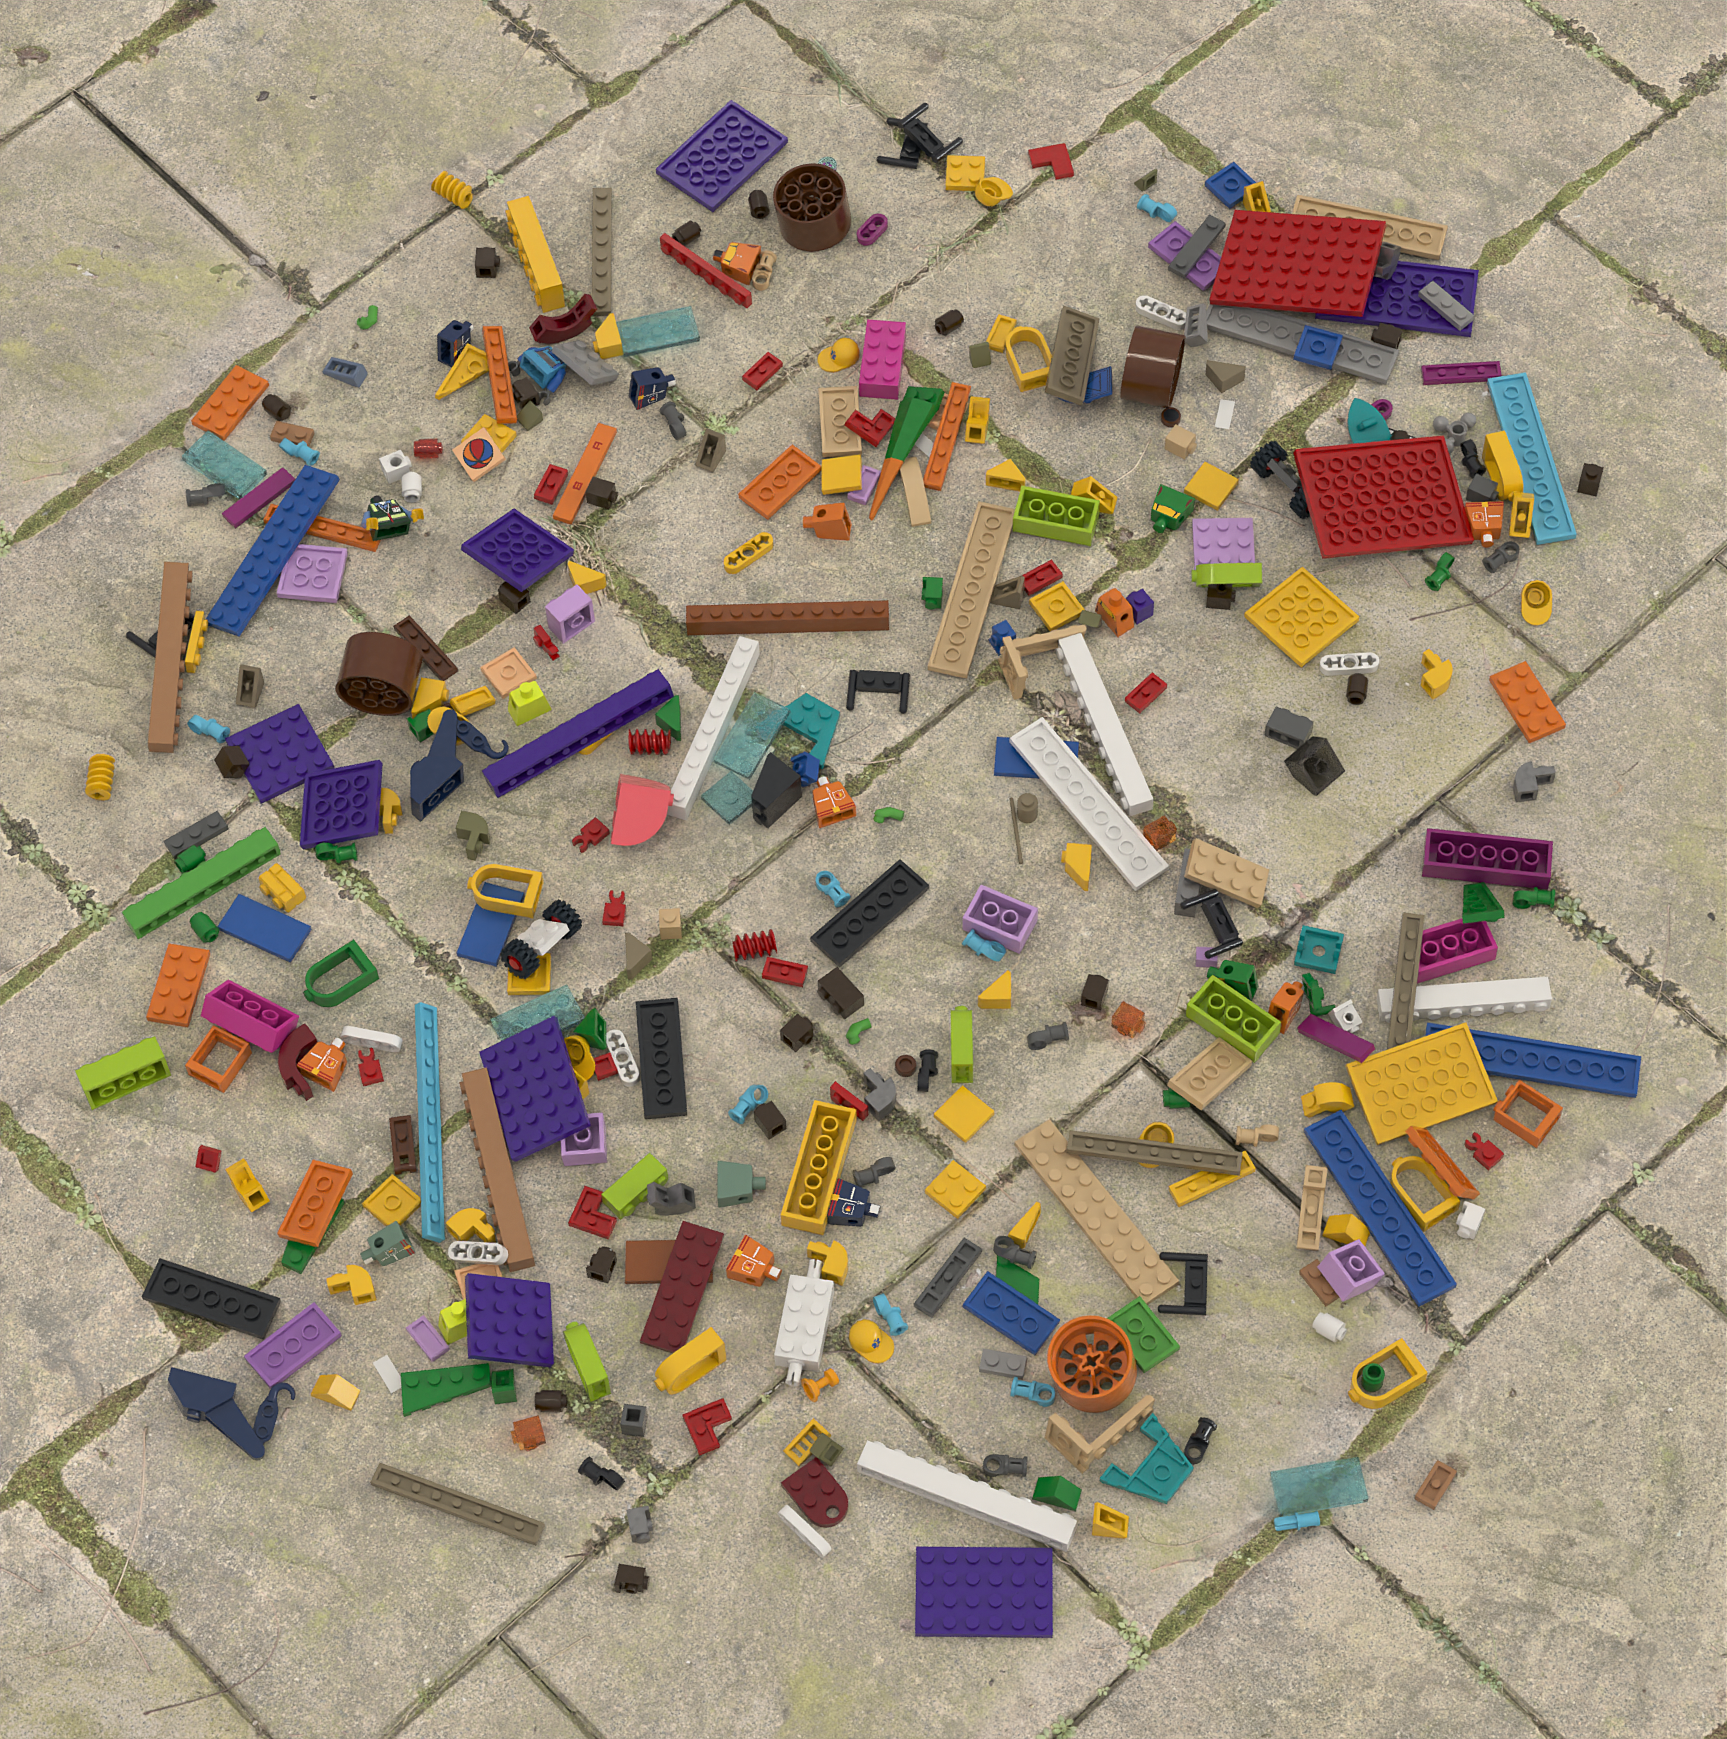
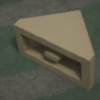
(1224, 374)
(711, 450)
(1009, 593)
(249, 686)
(637, 955)

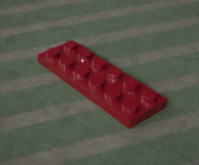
(682, 1287)

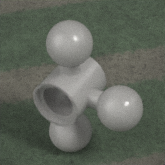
(1441, 424)

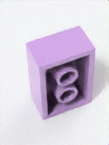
(1000, 918)

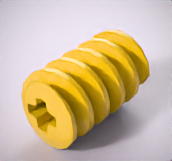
(452, 189)
(100, 776)

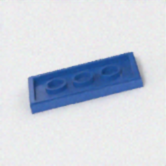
(1010, 762)
(264, 928)
(488, 929)
(1011, 1313)

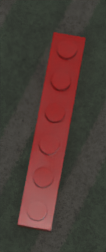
(705, 270)

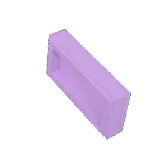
(869, 481)
(427, 1338)

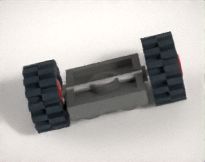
(1270, 461)

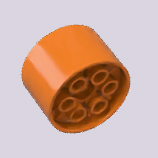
(1073, 1336)

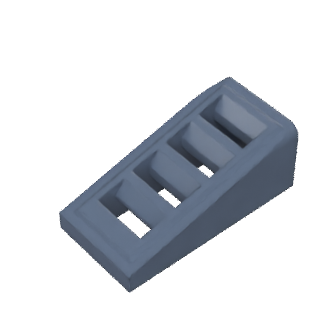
(356, 376)

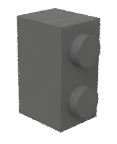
(1288, 728)

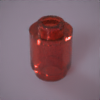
(427, 448)

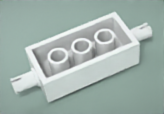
(804, 1323)

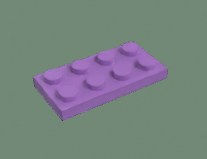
(1170, 243)
(292, 1345)

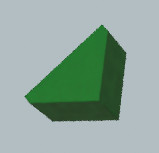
(670, 717)
(593, 1029)
(503, 1386)
(1057, 1492)

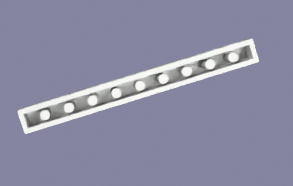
(1104, 724)
(713, 727)
(967, 1495)

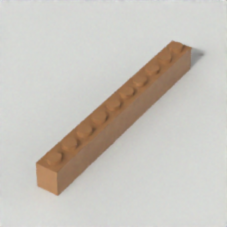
(169, 657)
(498, 1169)

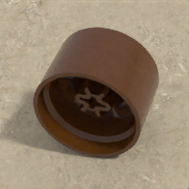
(794, 203)
(1152, 366)
(379, 673)

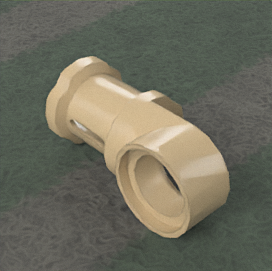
(760, 272)
(1266, 1133)

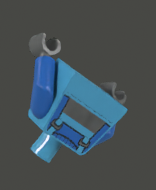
(542, 367)

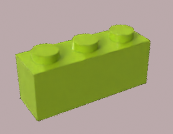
(632, 1187)

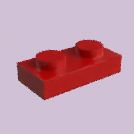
(762, 371)
(551, 484)
(1041, 577)
(1145, 692)
(784, 972)
(843, 1097)

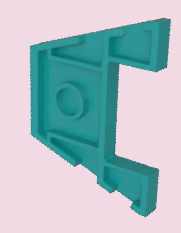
(815, 722)
(1159, 1473)

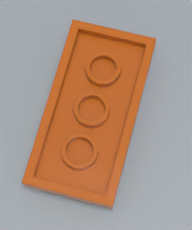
(230, 402)
(780, 482)
(1527, 702)
(178, 985)
(1445, 1166)
(315, 1203)

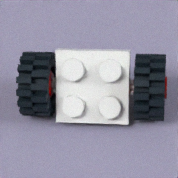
(558, 923)

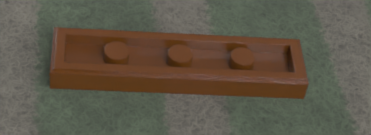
(432, 655)

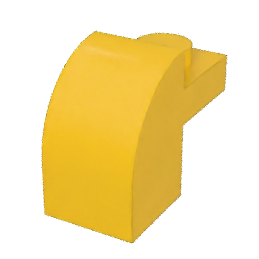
(977, 420)
(1439, 674)
(389, 808)
(1327, 1096)
(247, 1185)
(468, 1223)
(834, 1260)
(357, 1281)

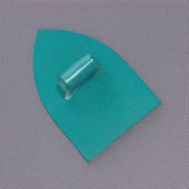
(1366, 423)

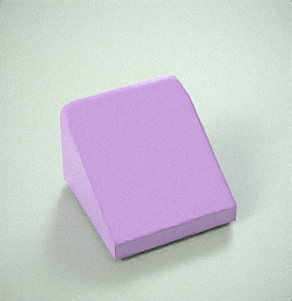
(1202, 961)

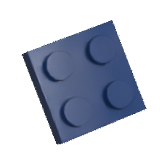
(1229, 184)
(1318, 347)

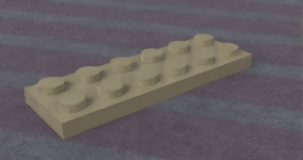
(1072, 355)

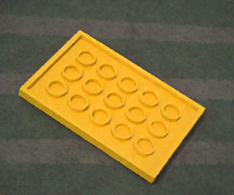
(1421, 1083)

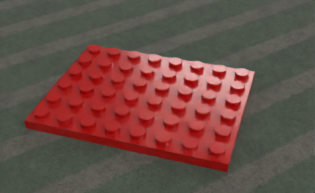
(1298, 263)
(1383, 496)

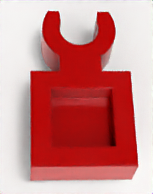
(543, 640)
(591, 833)
(615, 911)
(370, 1069)
(1485, 1153)

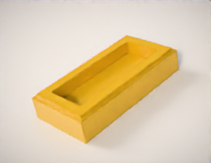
(997, 337)
(472, 701)

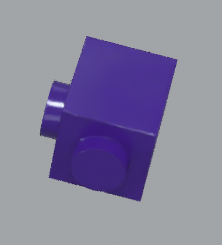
(1141, 605)

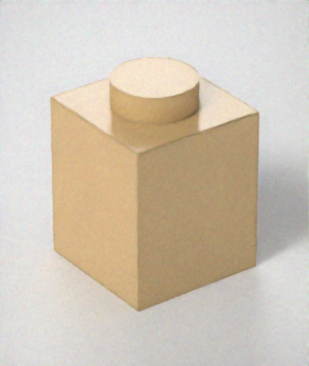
(1180, 442)
(670, 923)

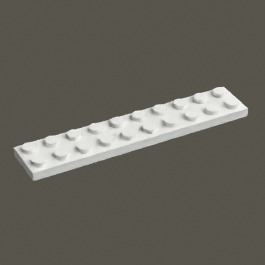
(1089, 804)

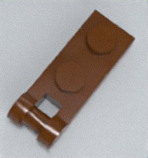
(402, 1144)

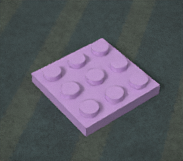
(1223, 540)
(313, 574)

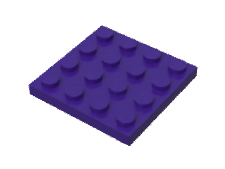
(517, 549)
(280, 753)
(341, 804)
(509, 1320)

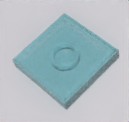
(729, 797)

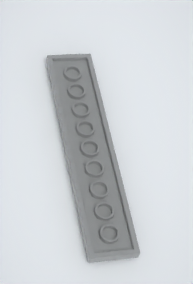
(1284, 332)

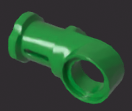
(1441, 572)
(328, 851)
(1524, 899)

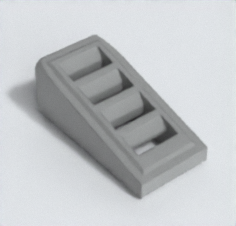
(1199, 336)

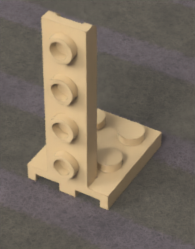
(1014, 649)
(1074, 1445)

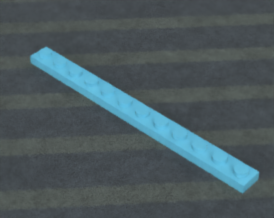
(429, 1123)

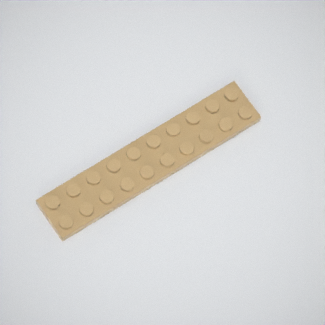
(972, 590)
(1096, 1213)

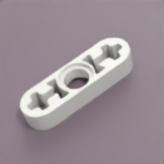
(1158, 305)
(1365, 668)
(371, 1038)
(621, 1066)
(485, 1258)
(804, 1531)

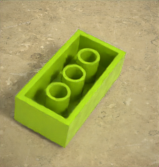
(1056, 515)
(1233, 1018)
(123, 1072)

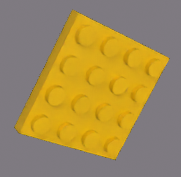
(1301, 616)

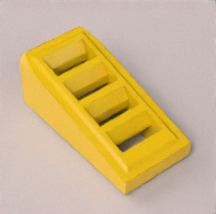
(1022, 1230)
(813, 1424)

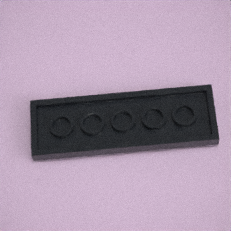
(869, 913)
(661, 1058)
(211, 1298)

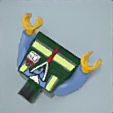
(388, 518)

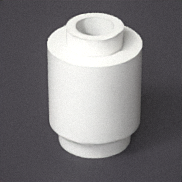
(411, 487)
(1329, 1327)

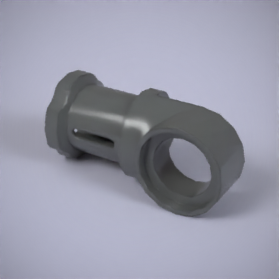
(674, 419)
(202, 495)
(1500, 556)
(1040, 1039)
(879, 1168)
(1014, 1252)
(1006, 1465)

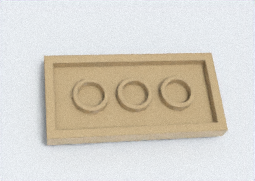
(836, 407)
(1226, 873)
(1210, 1073)

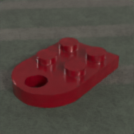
(816, 1492)

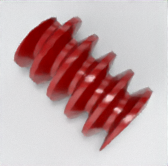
(649, 742)
(754, 945)

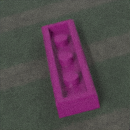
(1460, 372)
(258, 497)
(1336, 1038)

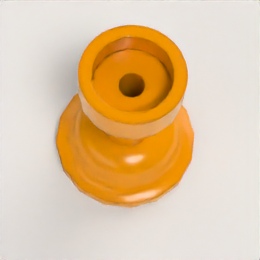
(812, 1388)

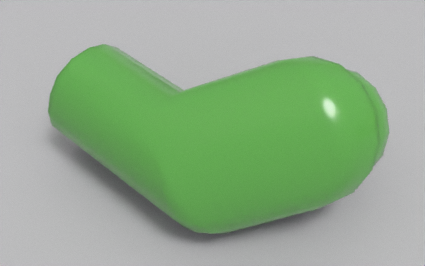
(370, 320)
(880, 814)
(855, 1029)

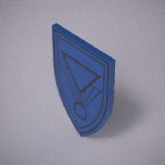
(1098, 385)

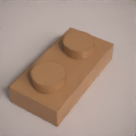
(292, 432)
(1318, 1283)
(1435, 1485)

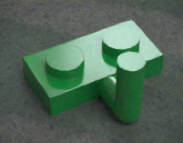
(1315, 995)

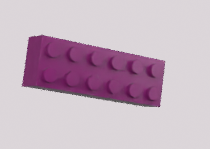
(1487, 858)

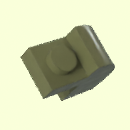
(475, 830)

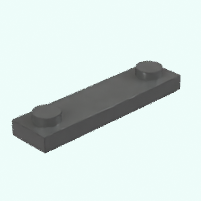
(1196, 246)
(947, 1277)

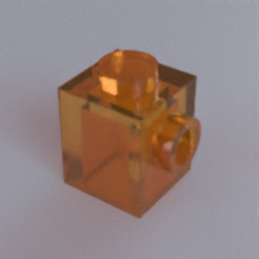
(1160, 832)
(1128, 1020)
(528, 1433)

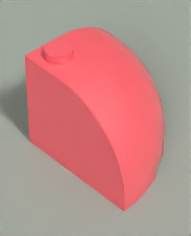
(640, 809)

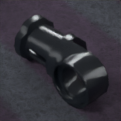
(1471, 458)
(927, 1069)
(1199, 1439)
(600, 1474)

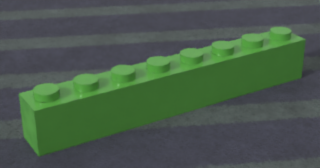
(201, 882)

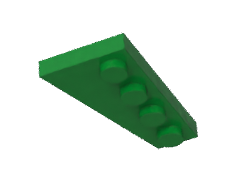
(1480, 904)
(298, 1254)
(434, 1386)

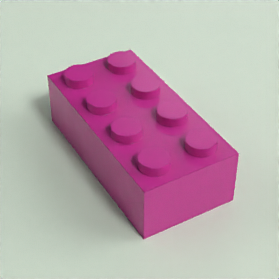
(882, 359)
(1455, 948)
(249, 1015)

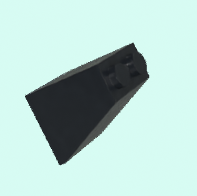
(775, 791)

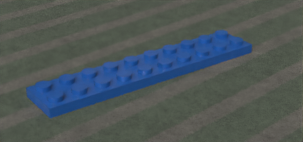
(272, 550)
(1555, 1062)
(1380, 1208)

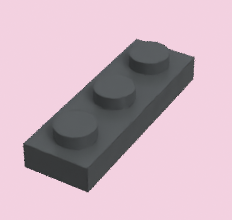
(196, 834)

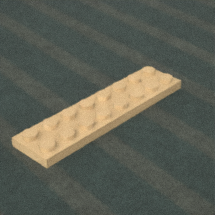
(1413, 235)

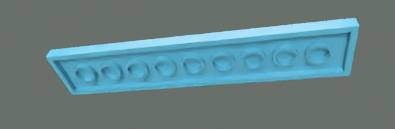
(1525, 432)

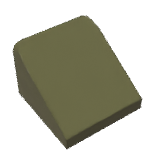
(1147, 180)
(980, 354)
(529, 416)
(1090, 619)
(826, 1449)

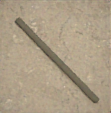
(1016, 830)

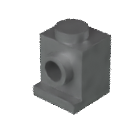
(640, 1524)

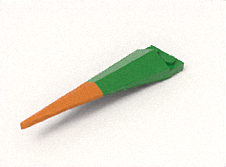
(911, 419)

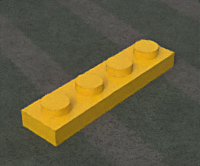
(1207, 1182)

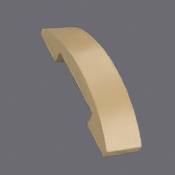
(915, 492)
(1311, 1208)

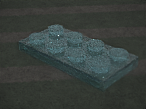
(658, 331)
(224, 464)
(751, 736)
(555, 1003)
(1319, 1486)

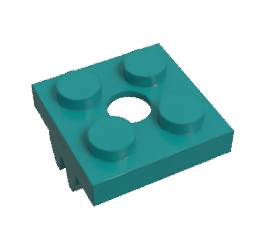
(1312, 937)

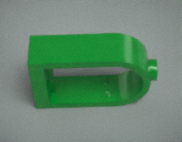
(349, 950)

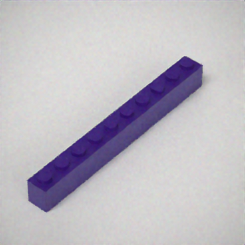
(577, 733)

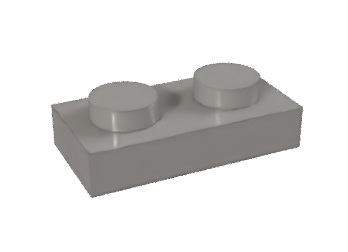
(1002, 1364)

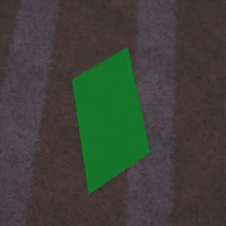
(1018, 1278)

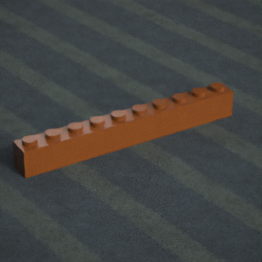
(787, 617)

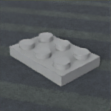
(585, 362)

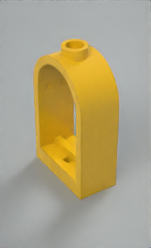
(1034, 378)
(1502, 465)
(532, 896)
(1439, 1212)
(690, 1362)
(1409, 1362)

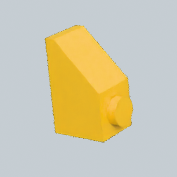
(608, 339)
(1093, 489)
(429, 695)
(1077, 863)

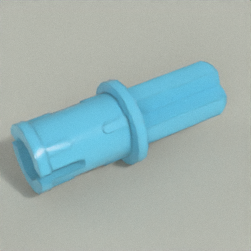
(1297, 1521)

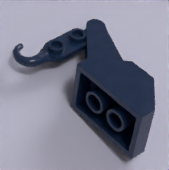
(441, 771)
(213, 1401)

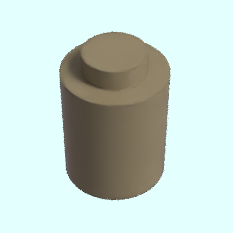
(1027, 808)

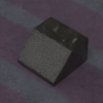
(1315, 765)

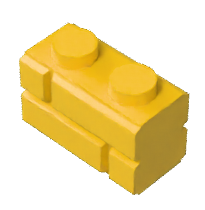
(1521, 514)
(281, 887)

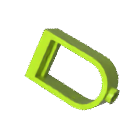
(1228, 573)
(961, 1045)
(587, 1361)

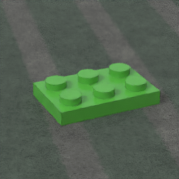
(1146, 1334)

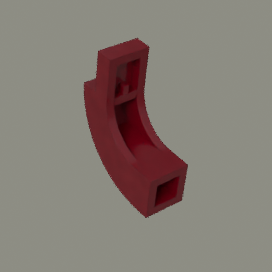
(566, 326)
(293, 1049)

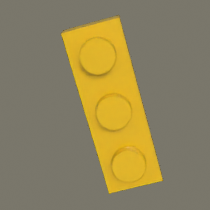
(196, 642)

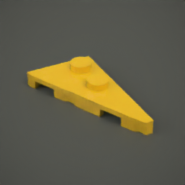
(468, 367)

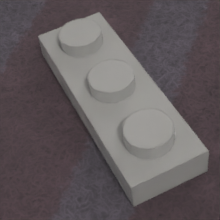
(1446, 305)

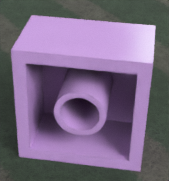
(570, 613)
(586, 1145)
(1350, 1270)

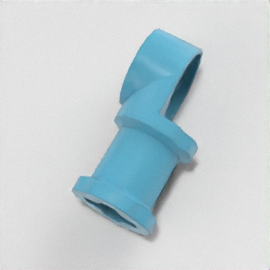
(1164, 211)
(300, 450)
(210, 727)
(832, 889)
(992, 949)
(747, 1103)
(891, 1315)
(1032, 1390)

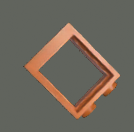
(208, 1076)
(1537, 1099)

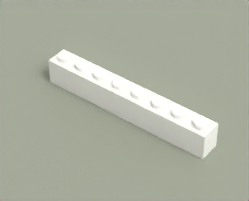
(1473, 998)

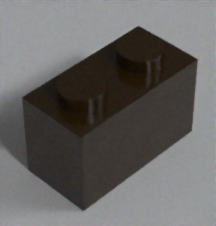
(840, 993)

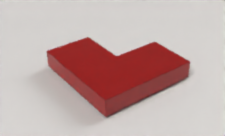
(1053, 155)
(870, 430)
(586, 1214)
(701, 1424)

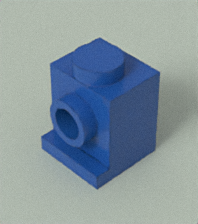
(999, 631)
(807, 767)

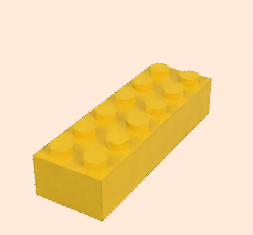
(534, 254)
(818, 1167)

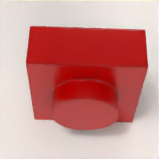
(605, 1066)
(208, 1158)

